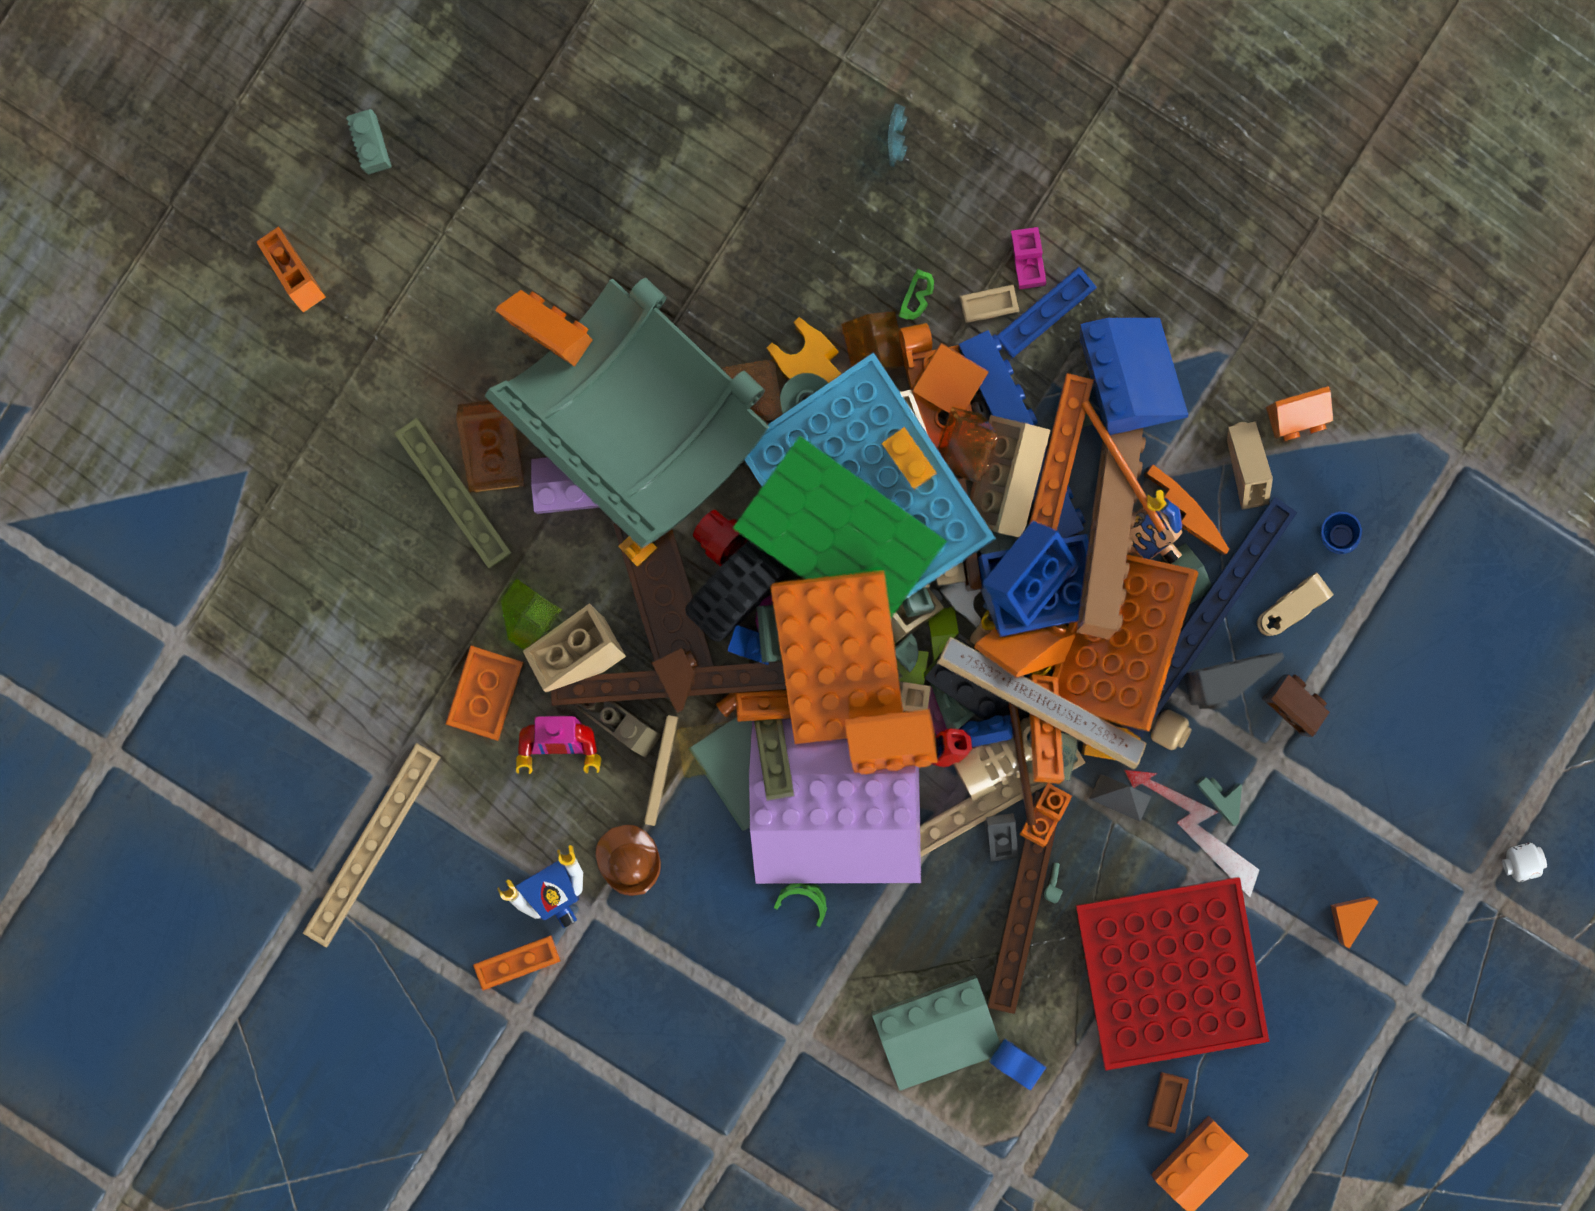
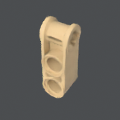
(1295, 605)

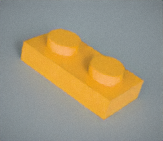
(909, 458)

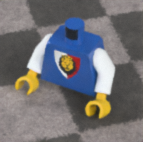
(549, 890)

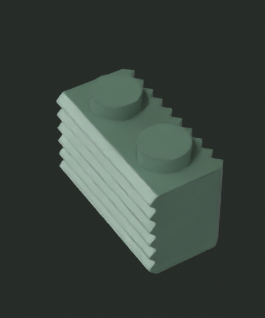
(368, 141)

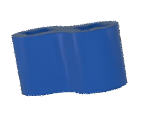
(1017, 1064)

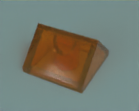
(874, 334)

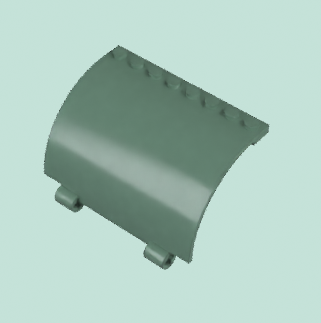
(639, 416)

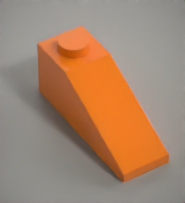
(290, 270)

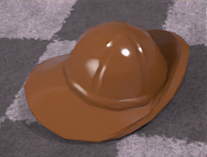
(628, 859)

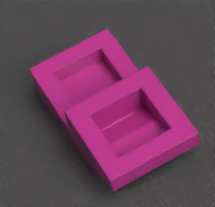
(1028, 258)

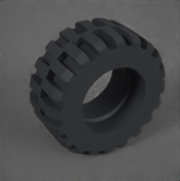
(734, 591)

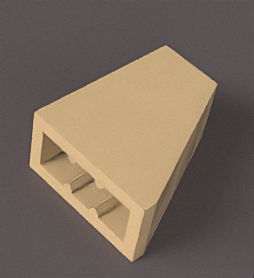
(1249, 465)

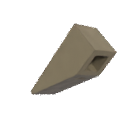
(622, 725)

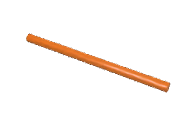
(1122, 464)

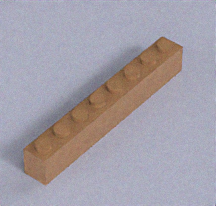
(1110, 539)

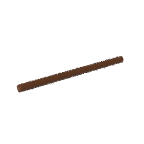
(1022, 764)

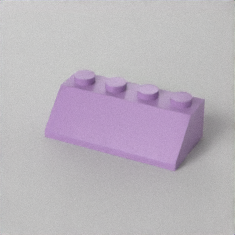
(555, 490)

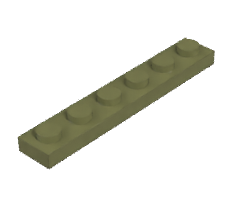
(453, 493)

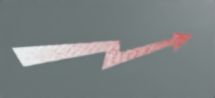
(1225, 857)

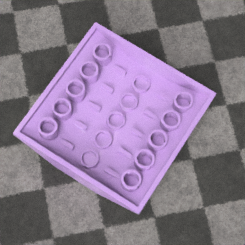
(838, 820)

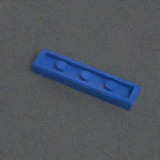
(1046, 312)

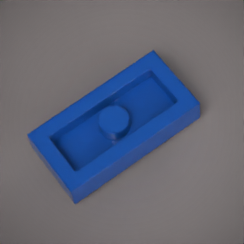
(989, 731)

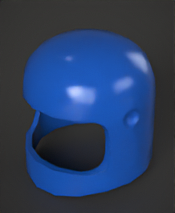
(1346, 536)

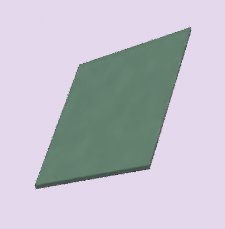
(727, 765)

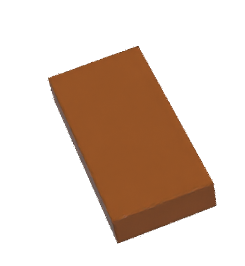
(1167, 1102)

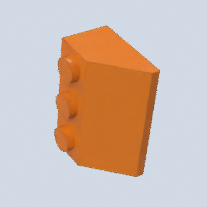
(546, 325)
(891, 741)
(1199, 1165)

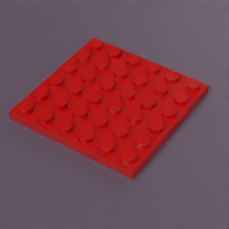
(1172, 973)

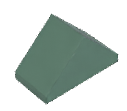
(1191, 561)

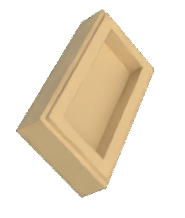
(989, 304)

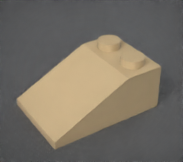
(574, 650)

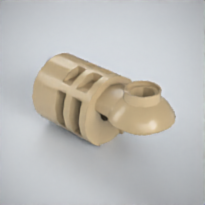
(992, 764)

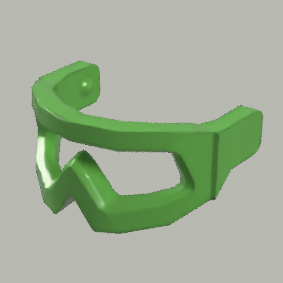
(904, 311)
(808, 890)

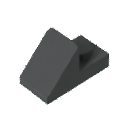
(1001, 837)

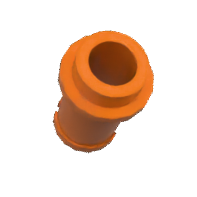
(727, 704)

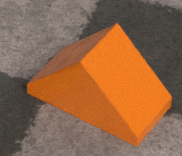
(1351, 917)

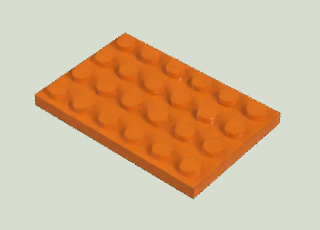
(836, 652)
(1125, 674)

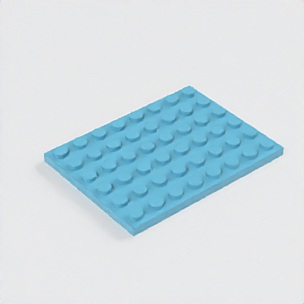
(849, 424)

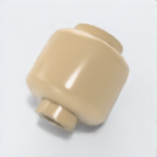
(1170, 730)

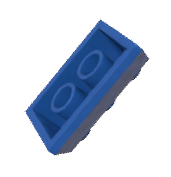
(1030, 572)

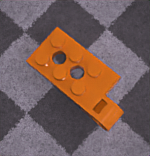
(916, 353)

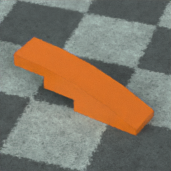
(1194, 518)

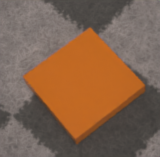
(950, 379)

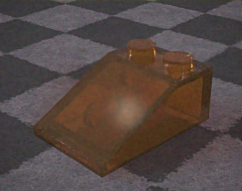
(489, 447)

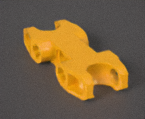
(813, 357)

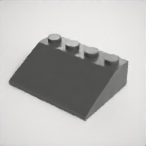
(1223, 682)

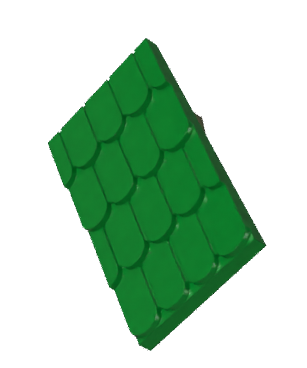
(835, 524)

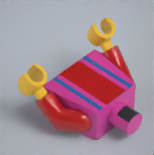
(557, 736)

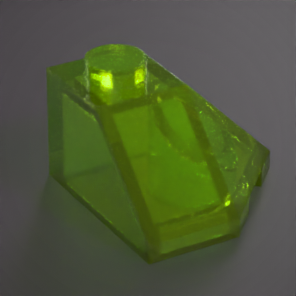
(527, 614)

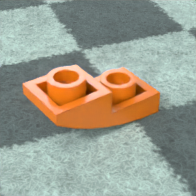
(1047, 812)

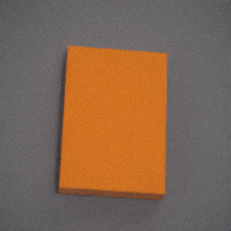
(484, 693)

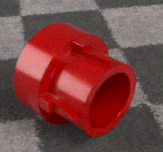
(718, 537)

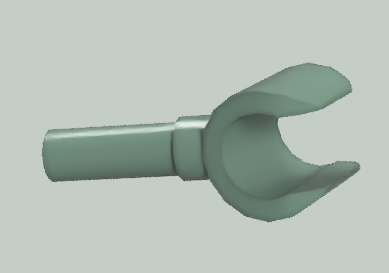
(1051, 892)

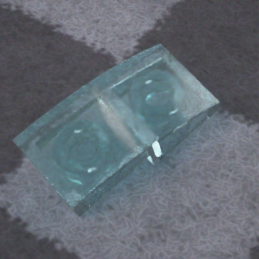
(895, 142)

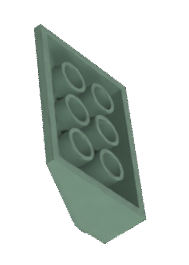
(937, 1032)

